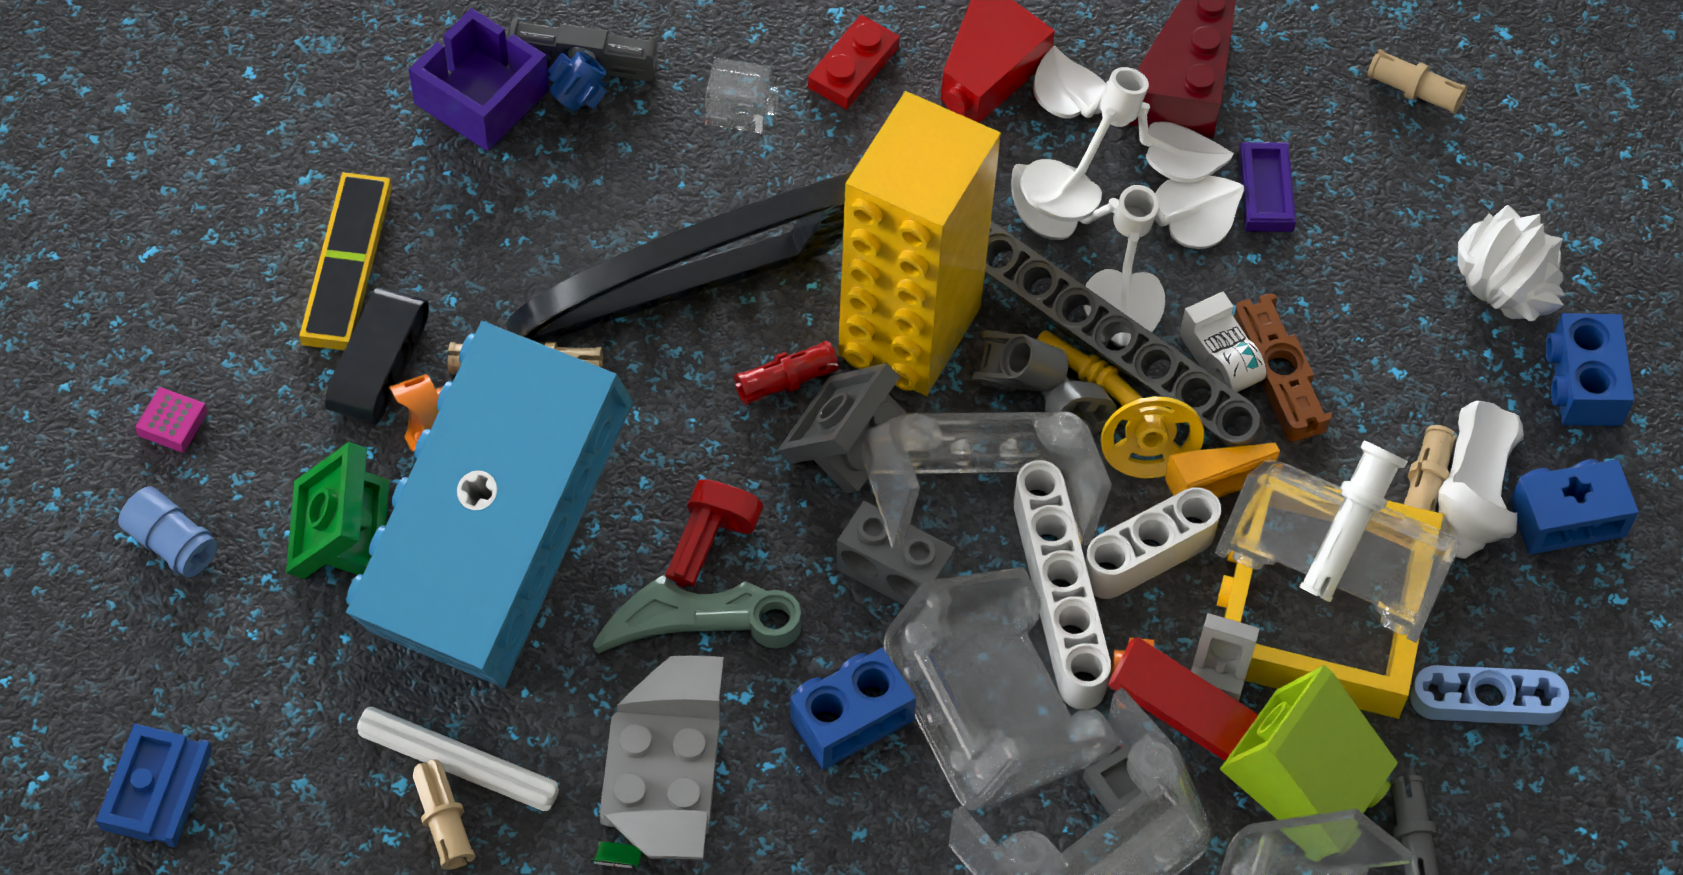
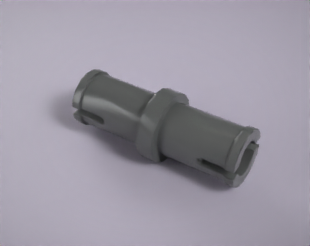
(1413, 825)

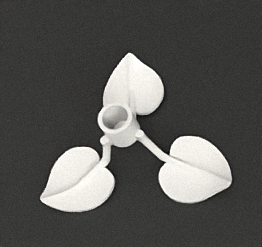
(1072, 89)
(1197, 218)

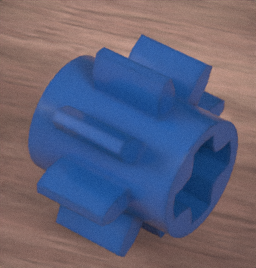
(577, 80)

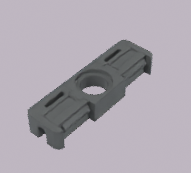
(617, 54)

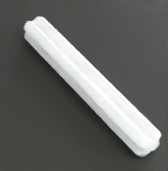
(458, 758)

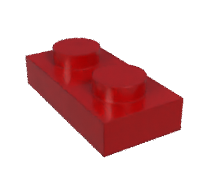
(853, 61)

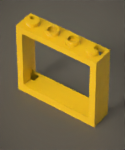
(1367, 689)

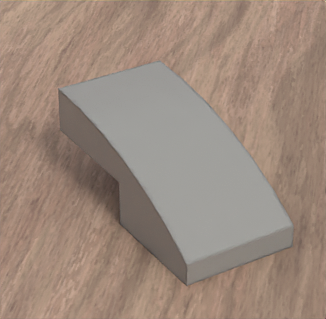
(1225, 653)

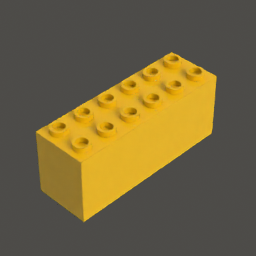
(916, 241)

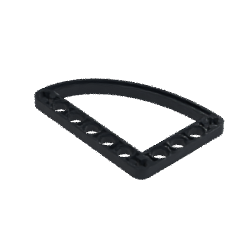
(632, 279)

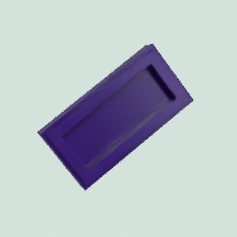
(1267, 186)

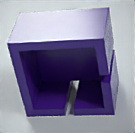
(480, 93)

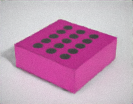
(171, 419)

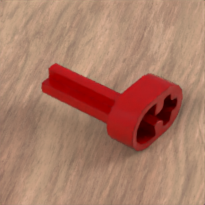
(711, 507)

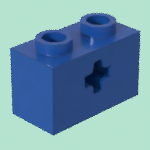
(1573, 505)

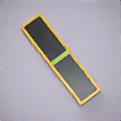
(345, 261)

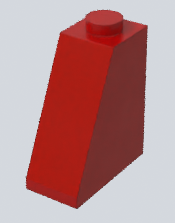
(992, 56)

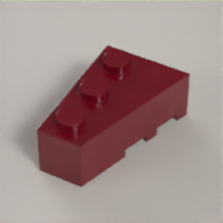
(1189, 65)

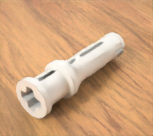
(1362, 497)

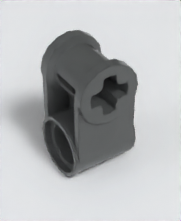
(1020, 363)

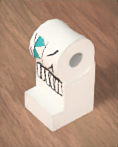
(1221, 344)

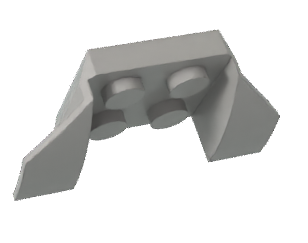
(665, 759)

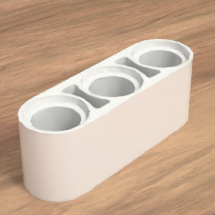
(1160, 523)

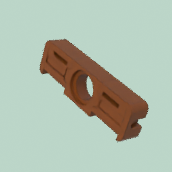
(1290, 394)

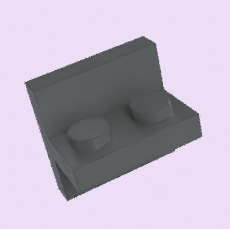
(837, 423)

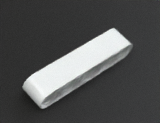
(1061, 605)

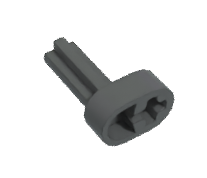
(1091, 397)

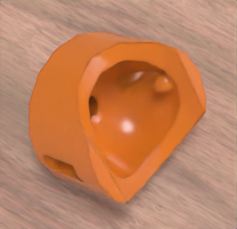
(421, 399)

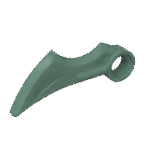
(669, 609)

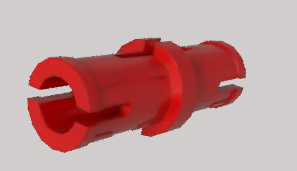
(786, 372)

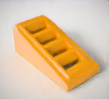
(1216, 469)

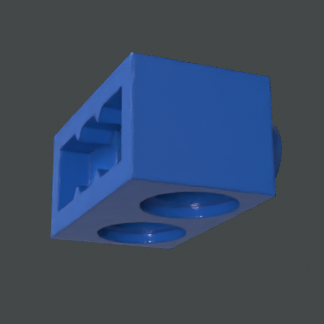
(1600, 368)
(861, 717)

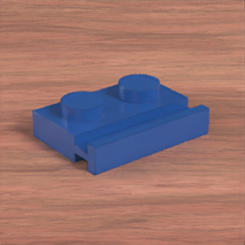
(154, 785)

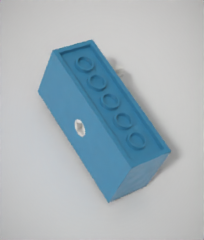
(490, 503)

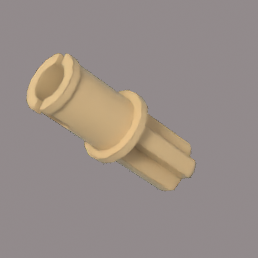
(442, 815)

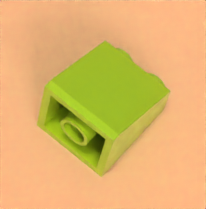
(1311, 752)

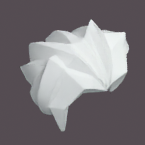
(1513, 264)

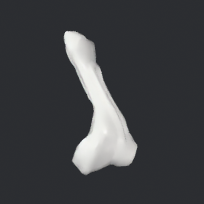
(1473, 490)

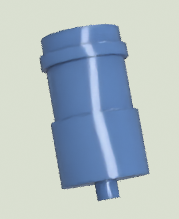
(167, 531)

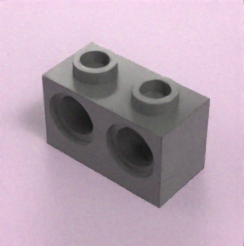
(896, 573)

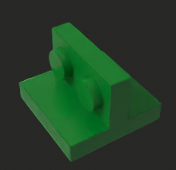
(336, 514)

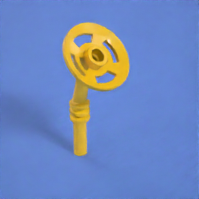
(1149, 425)

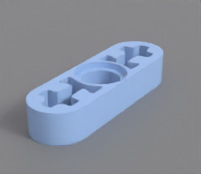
(1472, 710)

